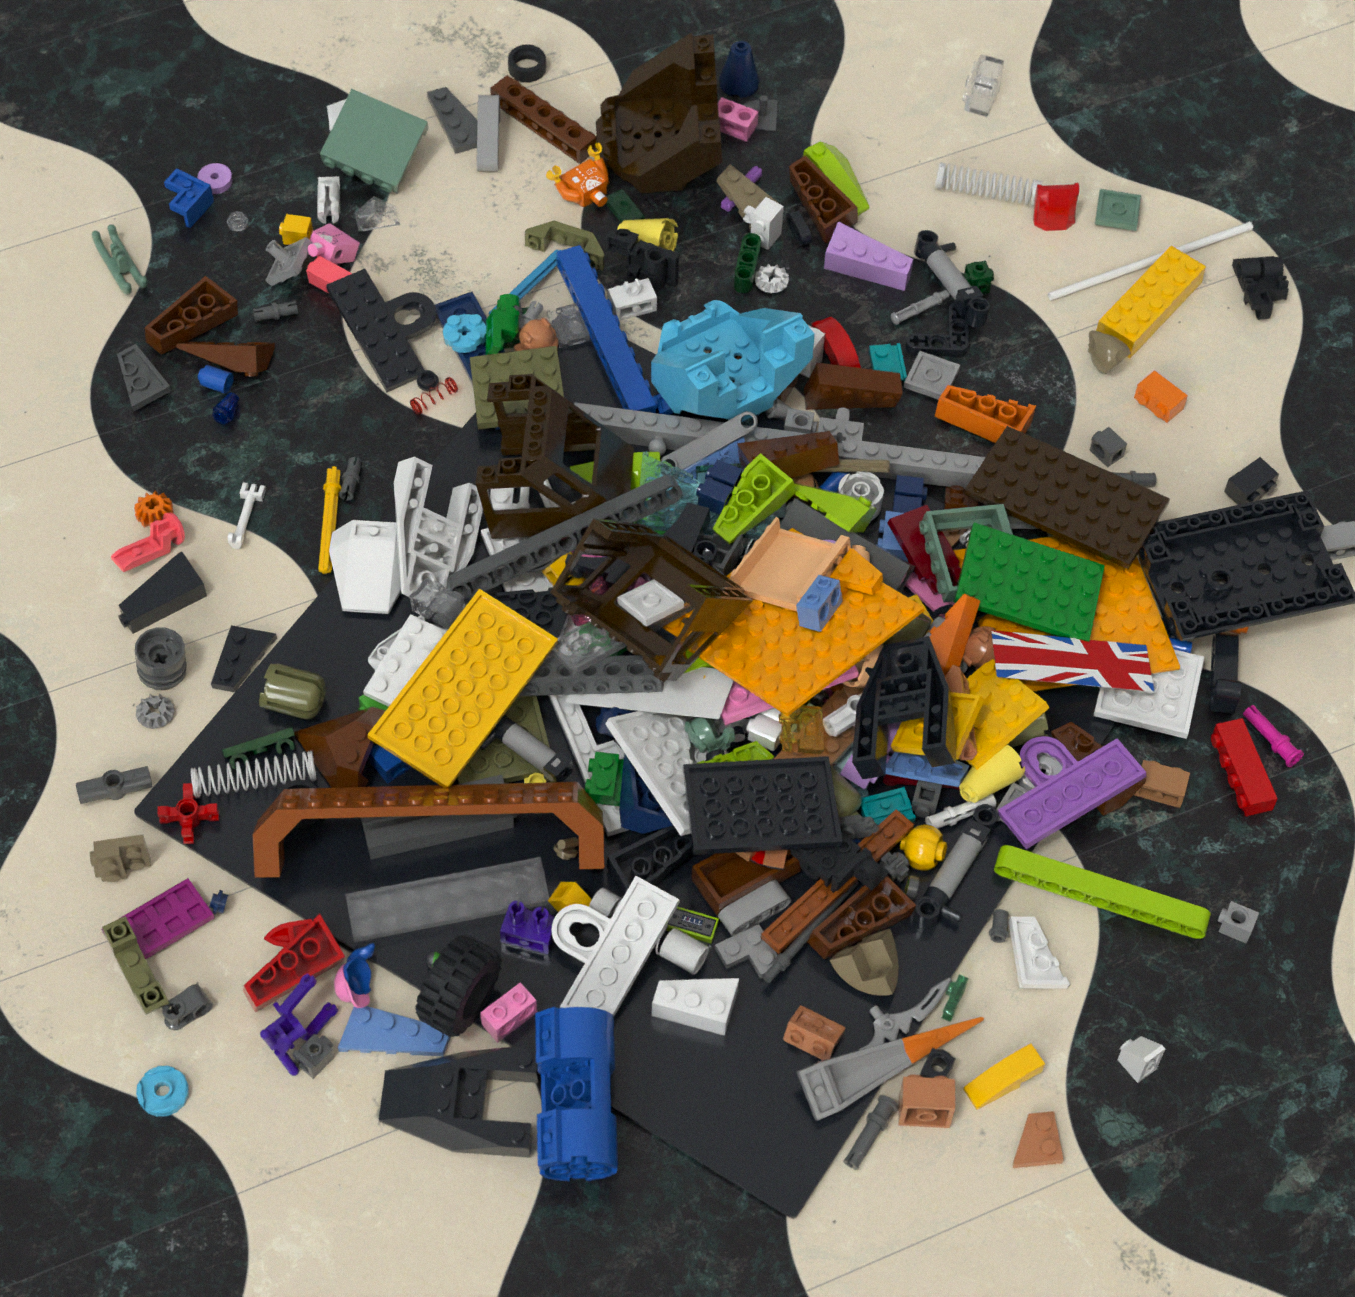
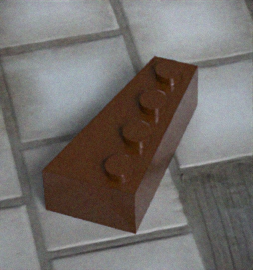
(793, 454)

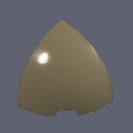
(870, 964)

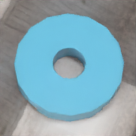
(169, 1103)

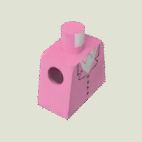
(333, 245)

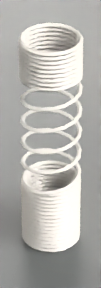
(677, 946)

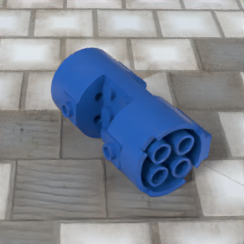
(576, 1118)

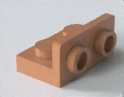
(813, 1033)

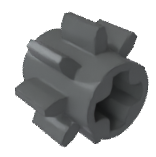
(895, 865)

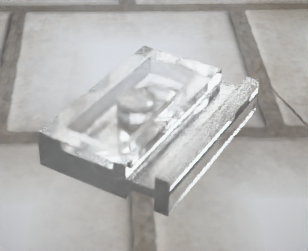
(568, 325)

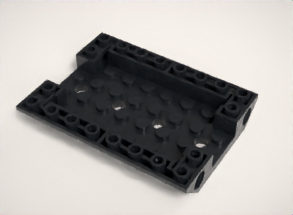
(1243, 539)

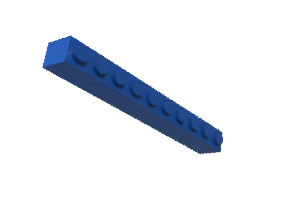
(605, 331)

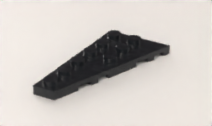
(535, 606)

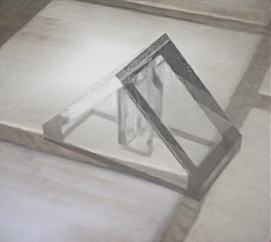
(376, 215)

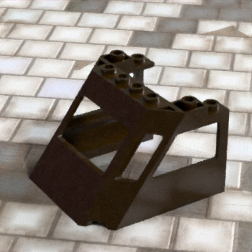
(541, 439)
(710, 592)

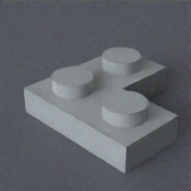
(747, 946)

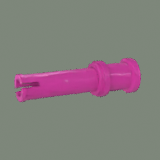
(1279, 743)

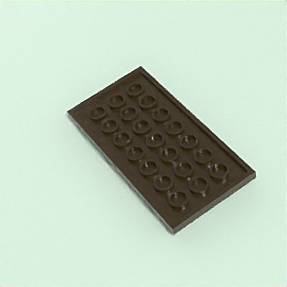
(1067, 497)

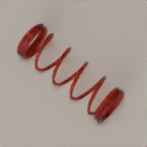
(414, 403)

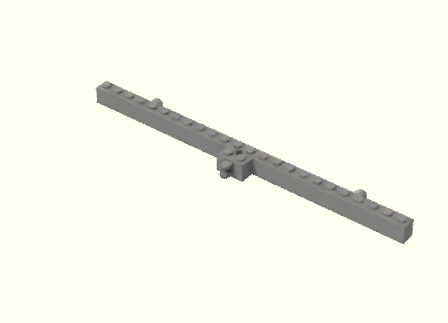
(674, 432)

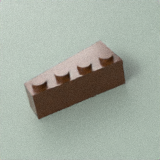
(821, 198)
(191, 315)
(851, 387)
(860, 917)

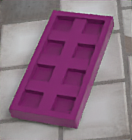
(168, 917)

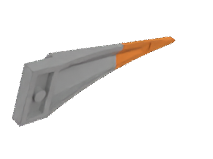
(845, 1078)

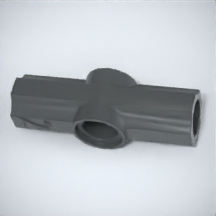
(101, 787)

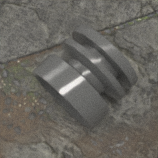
(160, 658)

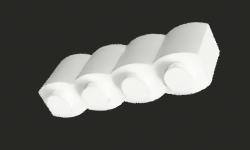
(765, 728)

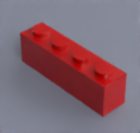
(1243, 767)

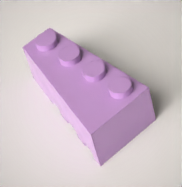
(866, 259)

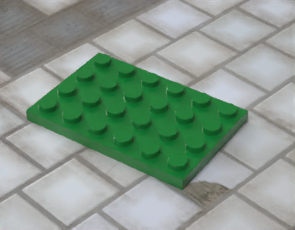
(1030, 583)

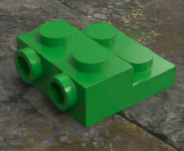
(606, 778)

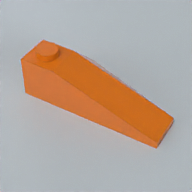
(953, 634)

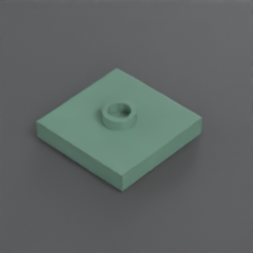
(1118, 209)

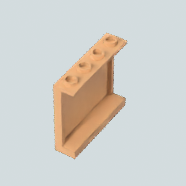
(786, 565)

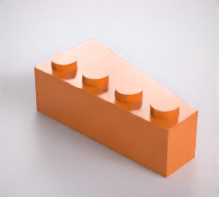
(982, 414)

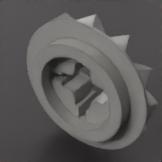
(154, 719)

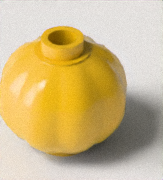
(924, 847)

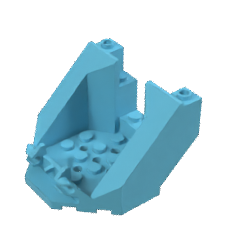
(772, 349)

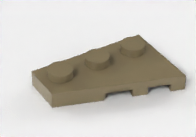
(741, 190)

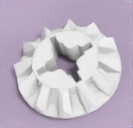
(776, 284)

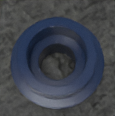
(218, 902)

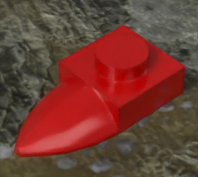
(286, 932)

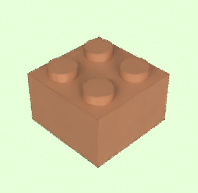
(926, 1101)

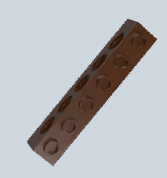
(544, 119)

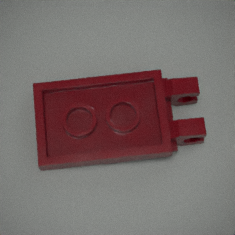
(912, 542)

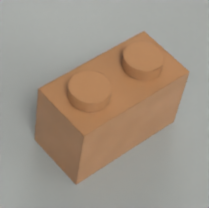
(1164, 783)

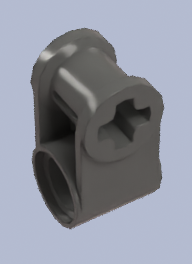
(187, 1007)

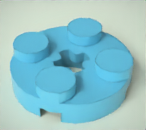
(475, 332)

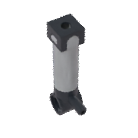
(553, 765)

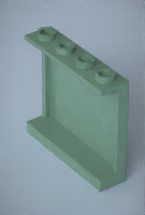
(373, 141)

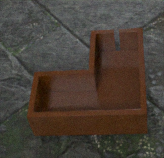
(730, 877)

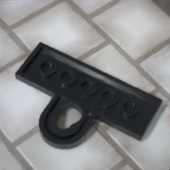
(376, 329)

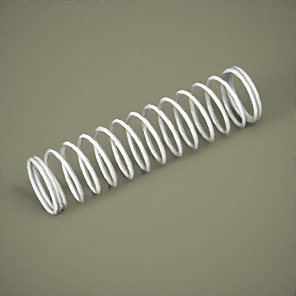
(196, 783)

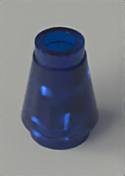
(225, 409)

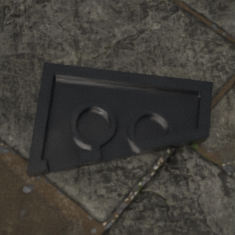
(239, 655)

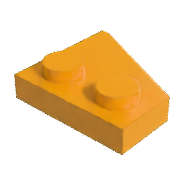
(857, 573)

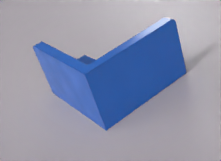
(192, 198)

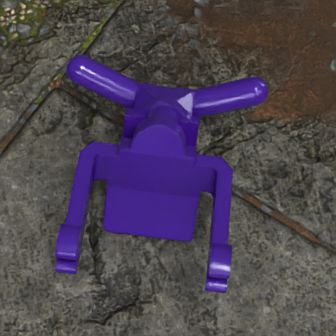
(288, 1029)

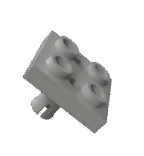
(287, 261)

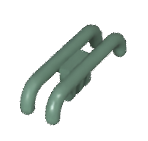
(120, 261)

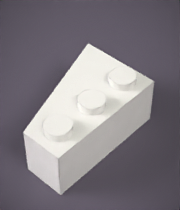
(696, 1003)

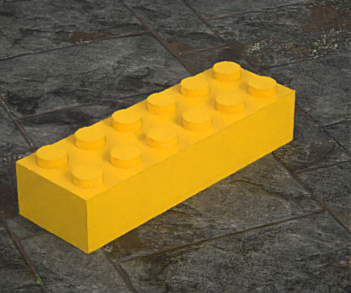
(1152, 299)

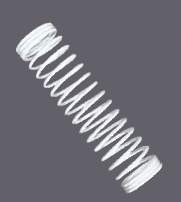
(940, 180)

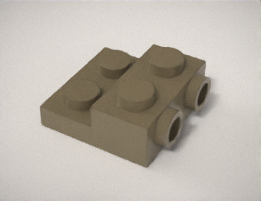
(115, 856)

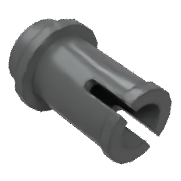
(999, 926)

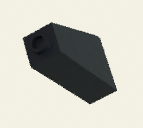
(162, 594)

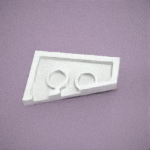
(1033, 959)

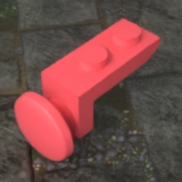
(153, 546)

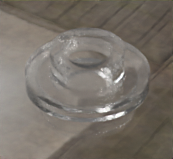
(237, 221)

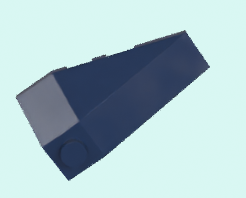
(638, 806)

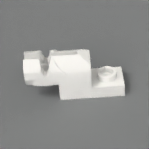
(328, 198)

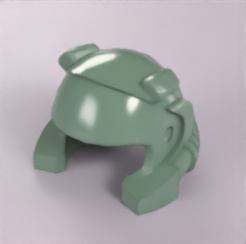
(705, 737)

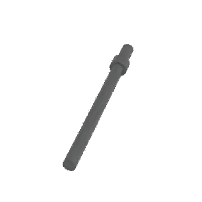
(782, 961)

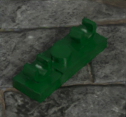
(259, 745)

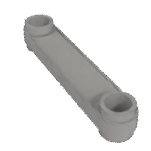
(711, 441)

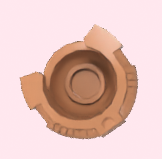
(536, 335)
(979, 647)

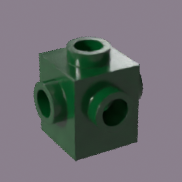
(979, 275)

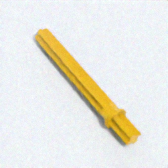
(332, 491)

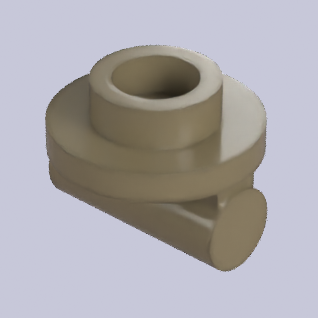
(566, 848)

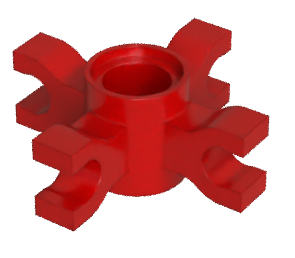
(188, 822)

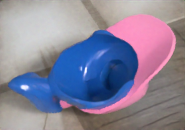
(354, 978)

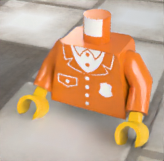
(584, 182)

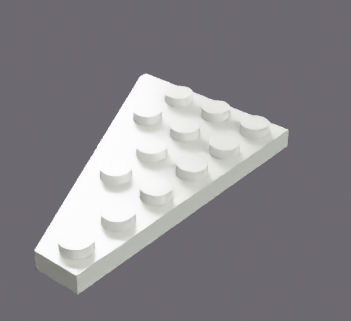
(658, 750)

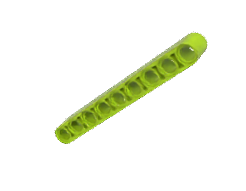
(1102, 892)

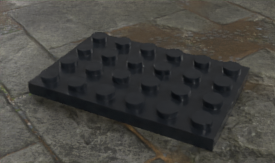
(761, 805)

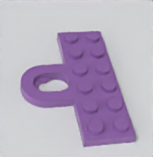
(1069, 793)

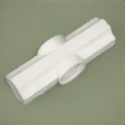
(842, 718)

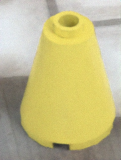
(654, 231)
(992, 776)

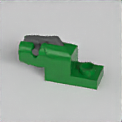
(503, 323)

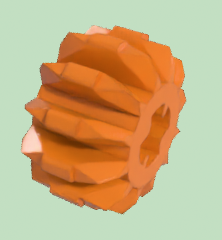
(152, 508)

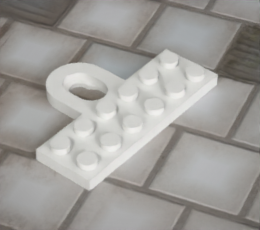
(621, 948)

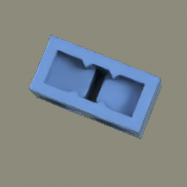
(819, 603)

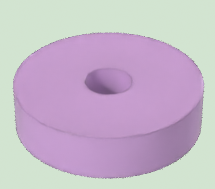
(218, 171)

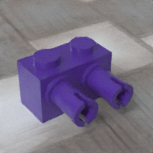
(527, 928)

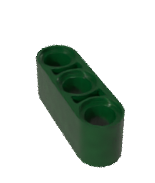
(747, 263)

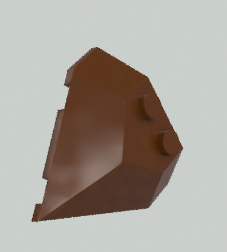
(342, 746)

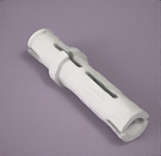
(951, 815)

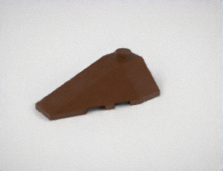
(243, 357)
(1081, 745)

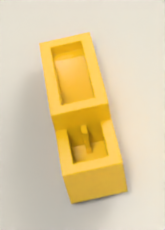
(1004, 1076)

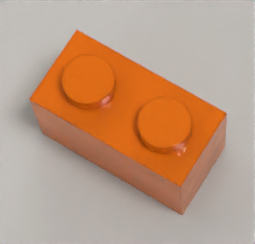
(1160, 396)

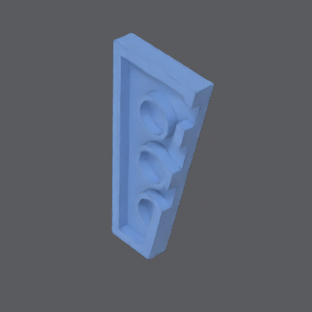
(390, 1033)

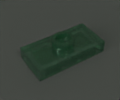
(623, 206)

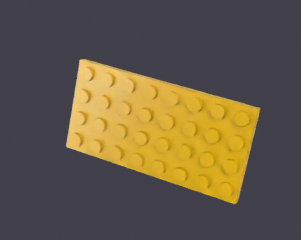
(462, 689)

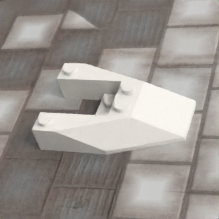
(427, 541)

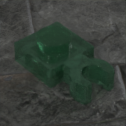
(955, 992)

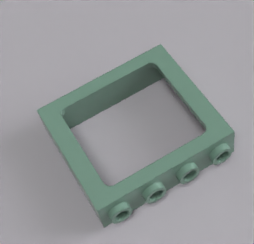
(955, 519)

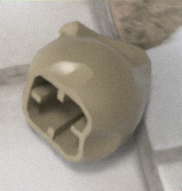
(1106, 350)

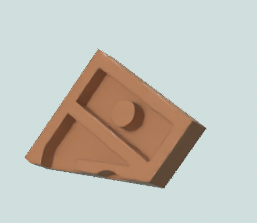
(1039, 1142)

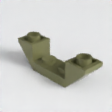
(541, 235)
(134, 965)

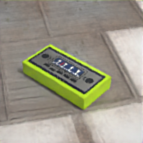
(694, 924)

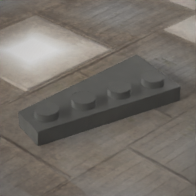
(455, 119)

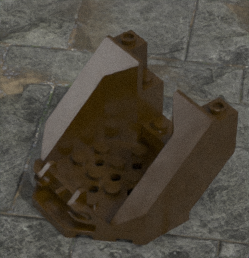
(683, 92)

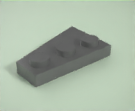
(141, 377)

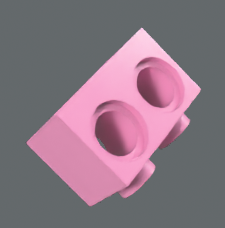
(737, 119)
(508, 1012)

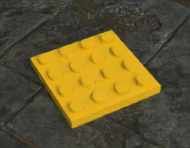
(1004, 713)

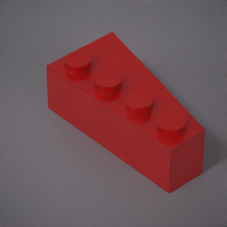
(309, 953)

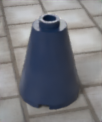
(739, 71)

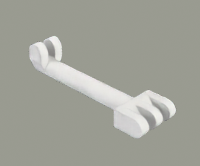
(235, 540)

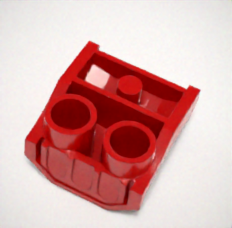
(1055, 206)

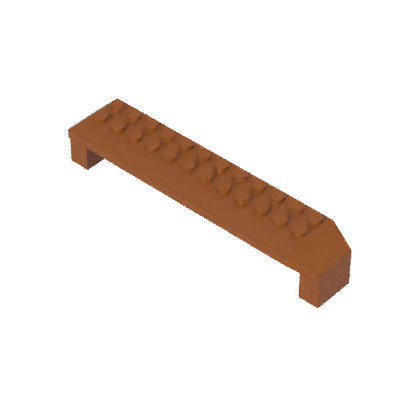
(563, 799)

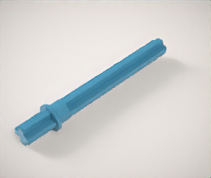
(535, 276)

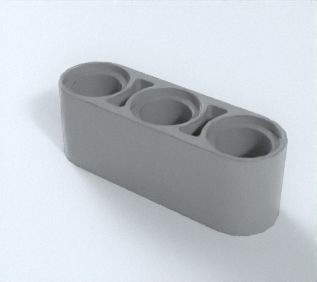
(754, 907)

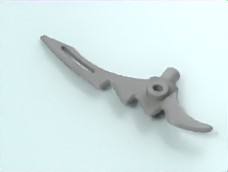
(888, 1024)

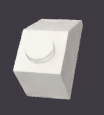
(1140, 1057)

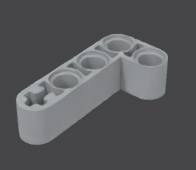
(488, 132)

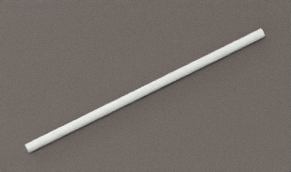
(1147, 261)

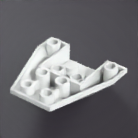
(366, 566)

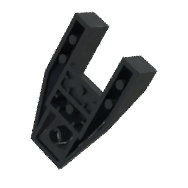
(902, 688)
(446, 1099)

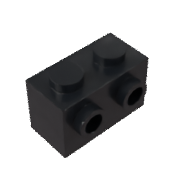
(1252, 482)

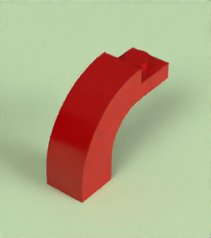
(837, 343)

